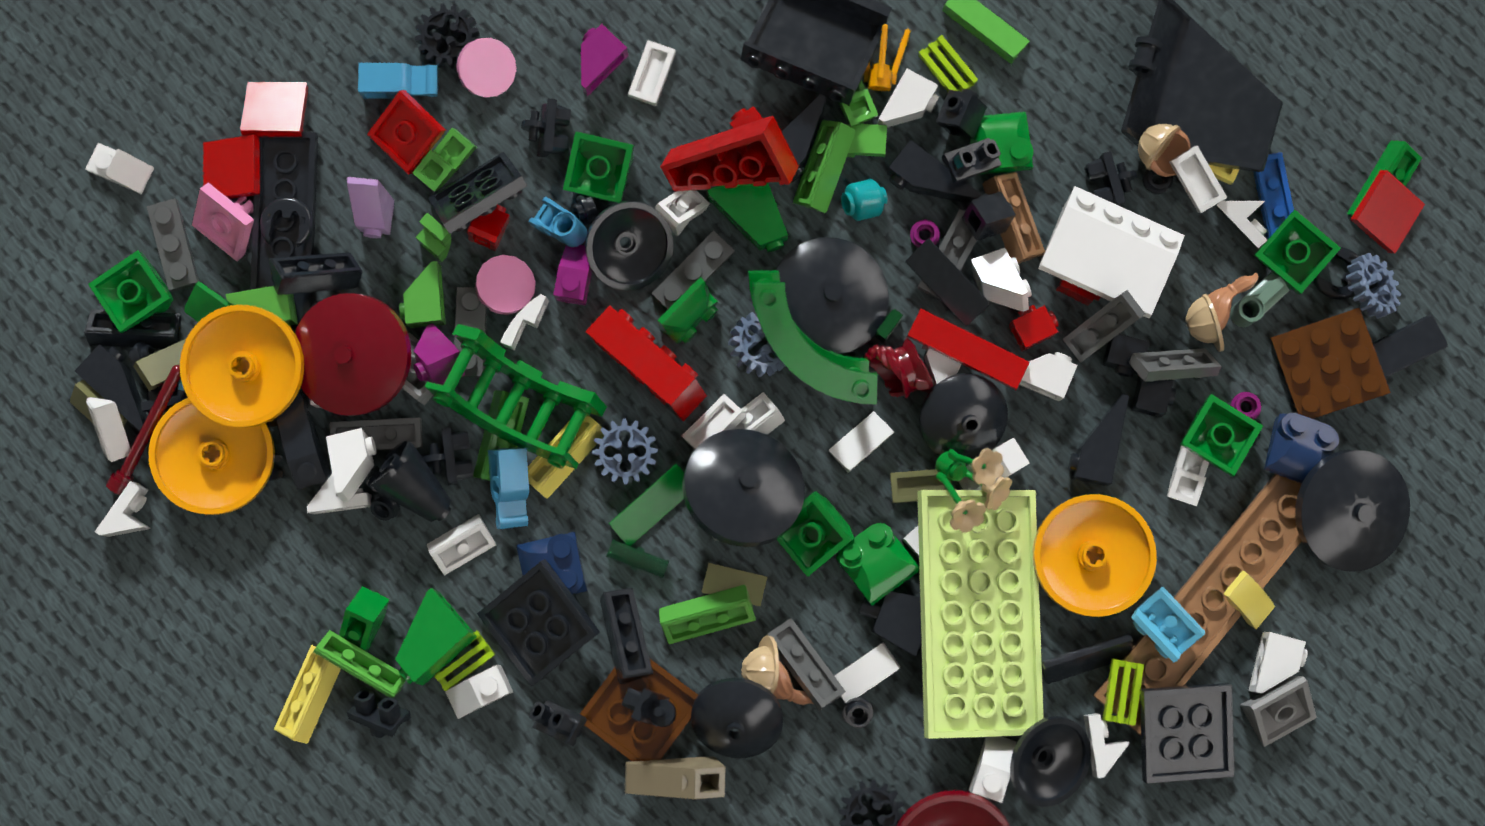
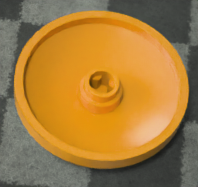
(241, 366)
(207, 463)
(1094, 555)

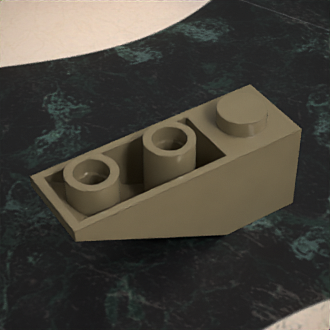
(676, 778)

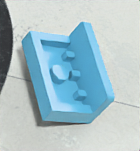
(1167, 624)

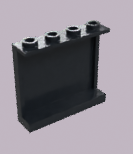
(817, 43)

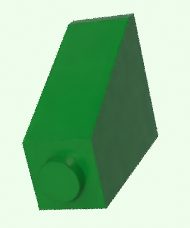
(752, 213)
(432, 639)

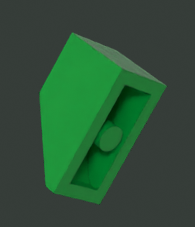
(364, 618)

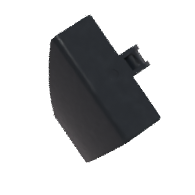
(1203, 90)

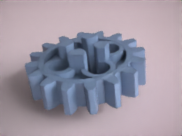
(1367, 271)
(745, 342)
(612, 464)

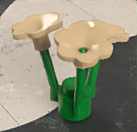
(986, 471)

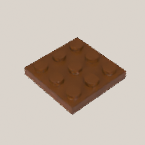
(1330, 364)
(627, 735)

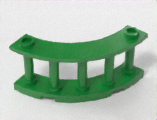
(822, 369)
(524, 376)

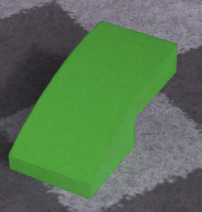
(861, 107)
(868, 140)
(445, 160)
(434, 237)

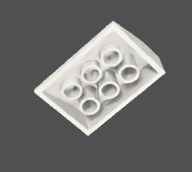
(1111, 250)

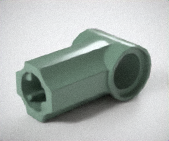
(1259, 299)

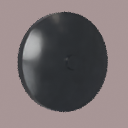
(834, 293)
(743, 487)
(1352, 510)

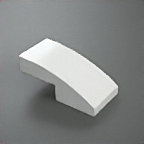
(530, 315)
(1188, 477)
(867, 672)

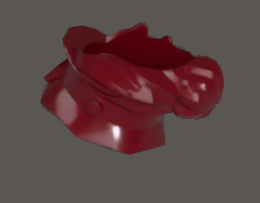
(900, 368)

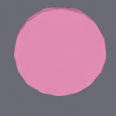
(486, 67)
(505, 284)

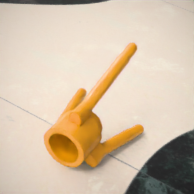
(880, 76)

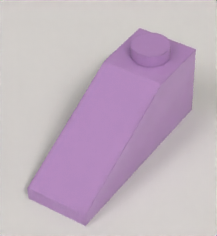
(370, 206)

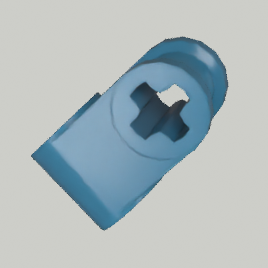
(555, 222)

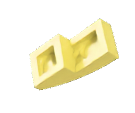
(1249, 599)

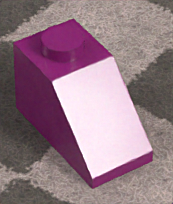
(599, 57)
(573, 276)
(434, 356)

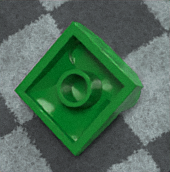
(1012, 139)
(598, 167)
(1297, 252)
(131, 291)
(688, 312)
(1221, 435)
(816, 534)
(877, 562)

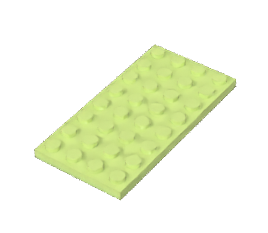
(979, 618)

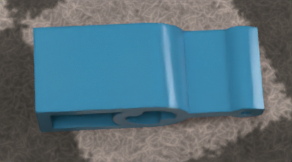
(387, 79)
(509, 486)

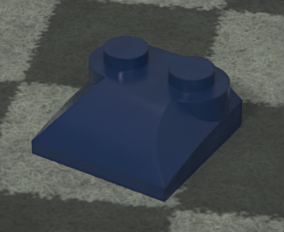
(1298, 445)
(562, 555)

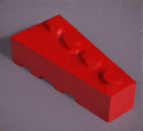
(741, 155)
(647, 361)

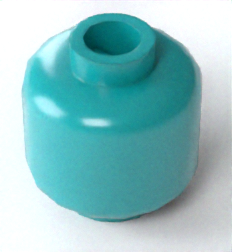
(864, 200)

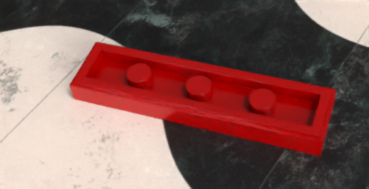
(968, 349)

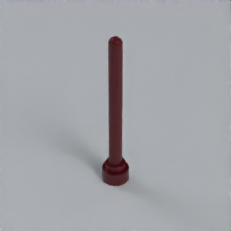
(120, 479)

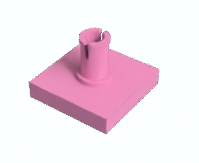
(224, 221)

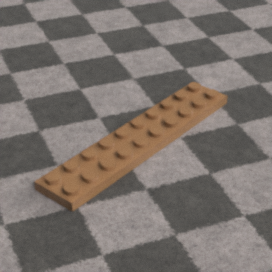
(1256, 544)

